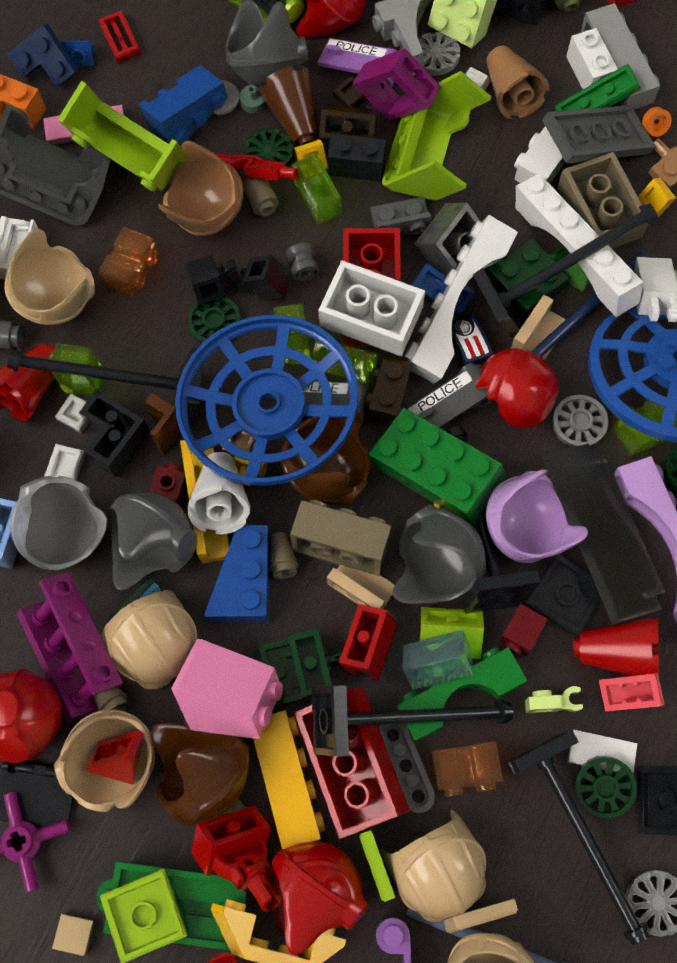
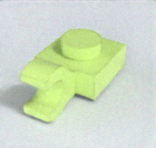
(546, 702)

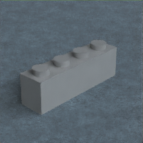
(624, 50)

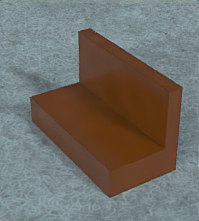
(167, 427)

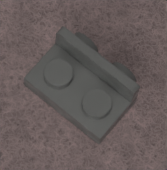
(407, 215)

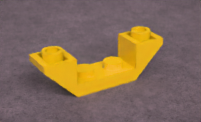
(237, 929)

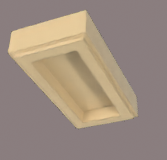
(480, 916)

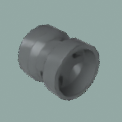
(303, 262)

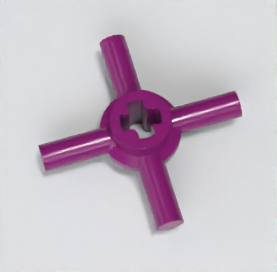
(33, 840)

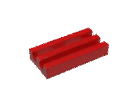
(126, 52)

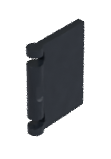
(38, 793)

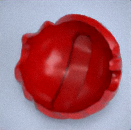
(520, 385)

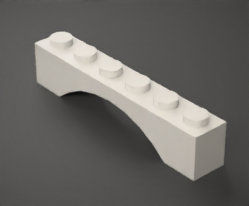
(609, 275)
(435, 347)

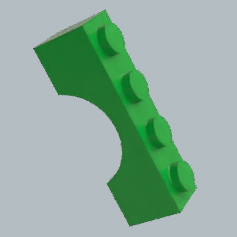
(495, 675)

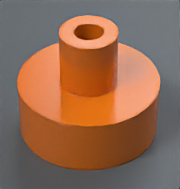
(657, 121)

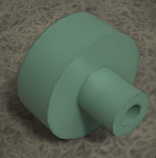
(251, 99)

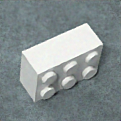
(371, 308)

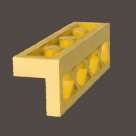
(210, 546)

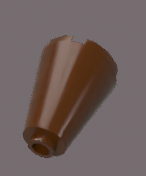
(292, 102)

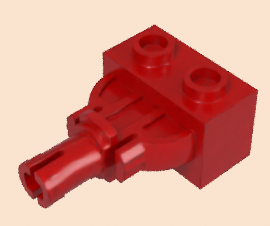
(238, 852)

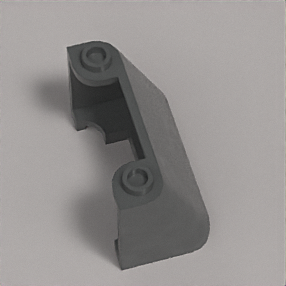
(48, 175)

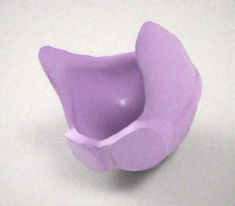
(529, 519)

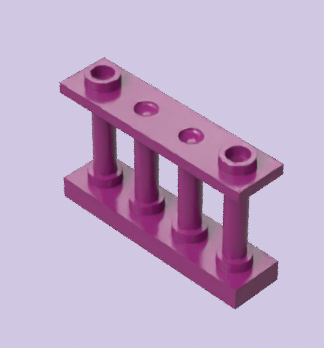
(69, 647)

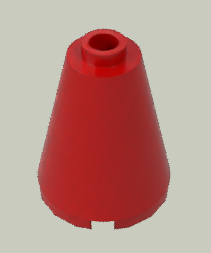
(25, 389)
(621, 648)

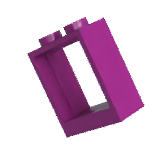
(400, 67)

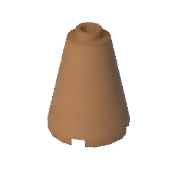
(515, 83)

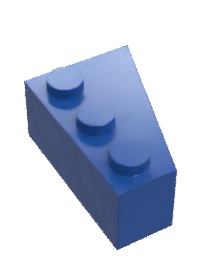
(184, 107)
(244, 580)

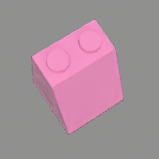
(226, 691)

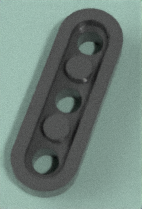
(417, 777)

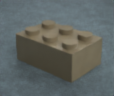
(602, 196)
(340, 537)

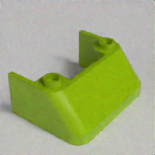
(121, 139)
(423, 139)

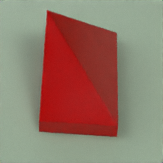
(117, 757)

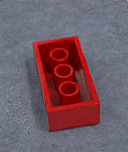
(374, 250)
(361, 786)

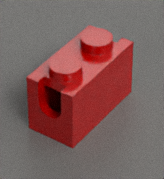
(368, 641)

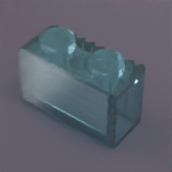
(437, 659)

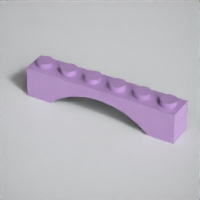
(646, 493)

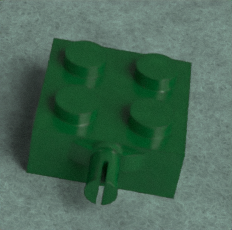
(525, 263)
(300, 664)

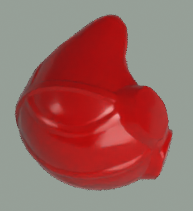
(329, 17)
(27, 715)
(317, 892)

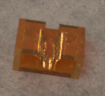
(128, 262)
(466, 767)

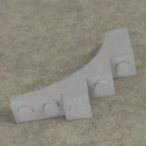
(400, 22)

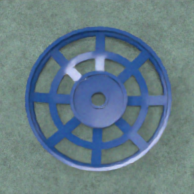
(658, 365)
(259, 386)

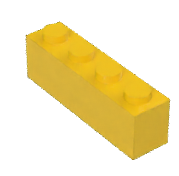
(286, 783)

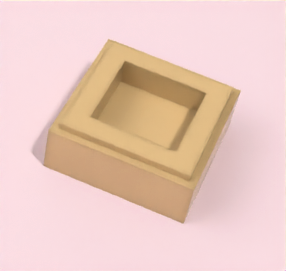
(73, 934)

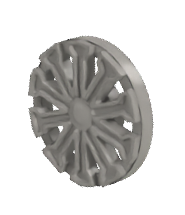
(436, 53)
(580, 420)
(655, 901)

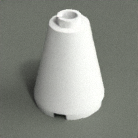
(217, 501)

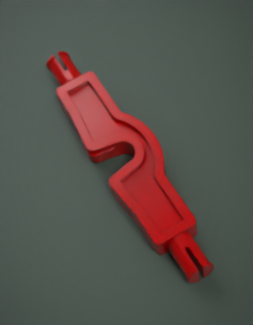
(258, 168)

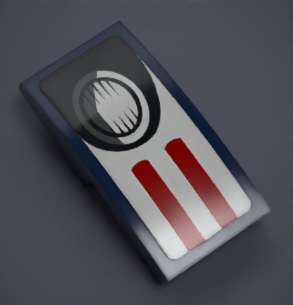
(470, 339)

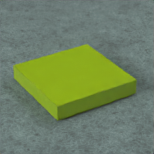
(376, 866)
(143, 915)

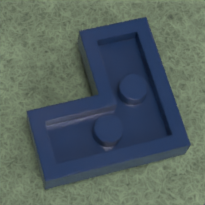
(46, 50)

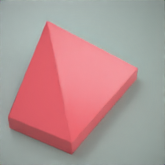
(631, 692)

